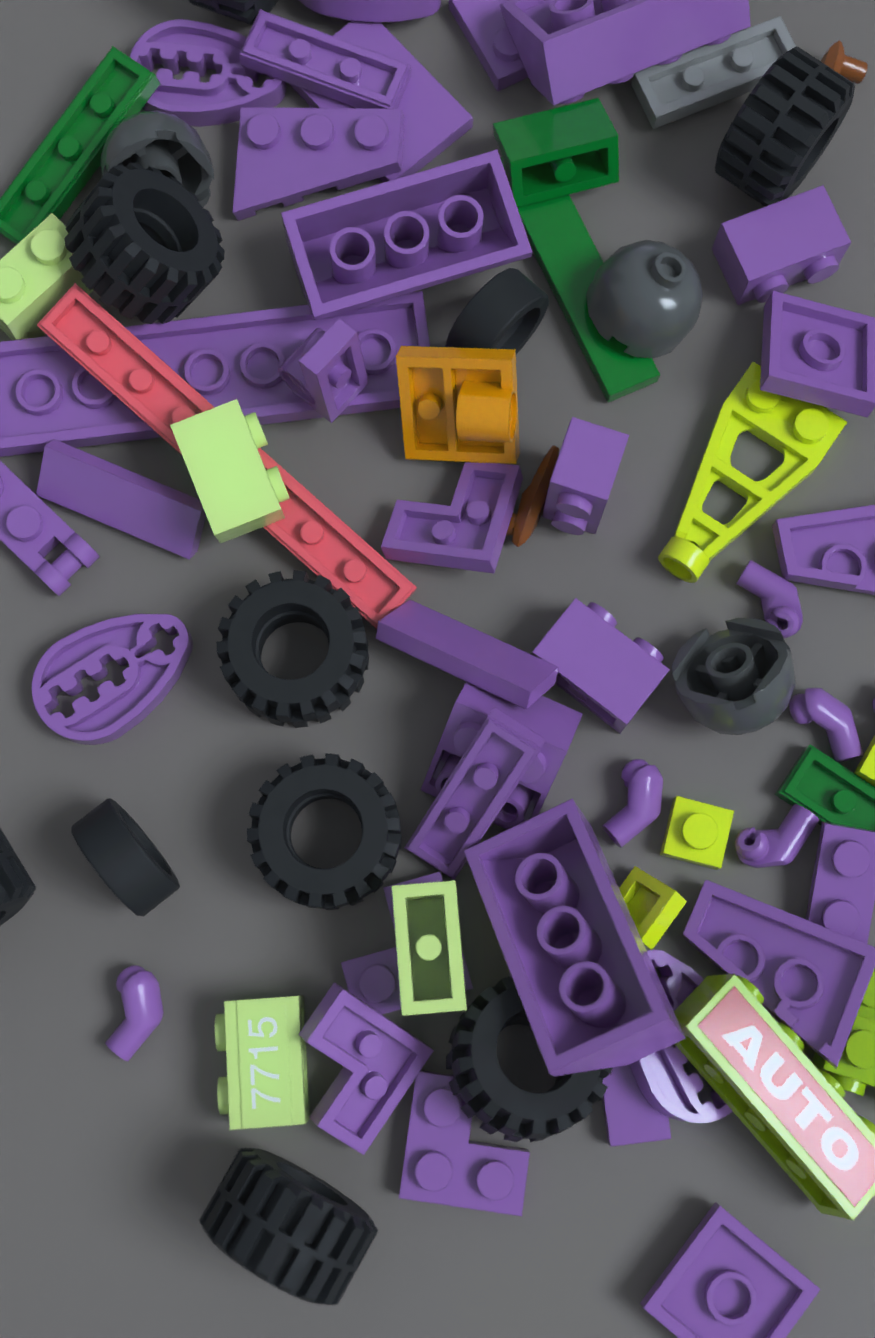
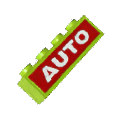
(779, 1093)

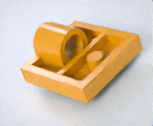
(459, 404)

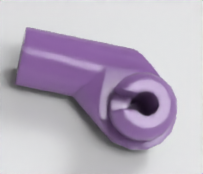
(777, 596)
(832, 716)
(643, 802)
(778, 845)
(142, 1011)

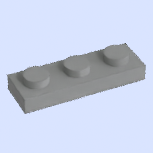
(710, 73)

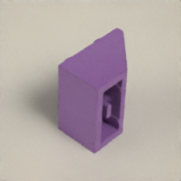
(545, 717)

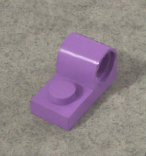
(327, 369)

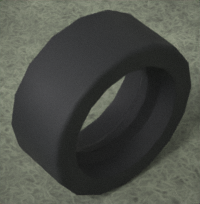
(500, 314)
(125, 857)

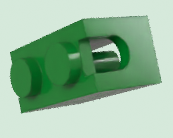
(558, 151)

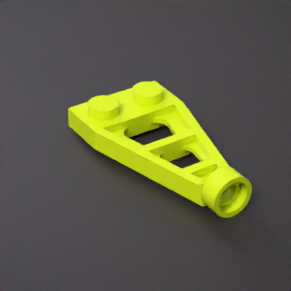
(790, 426)

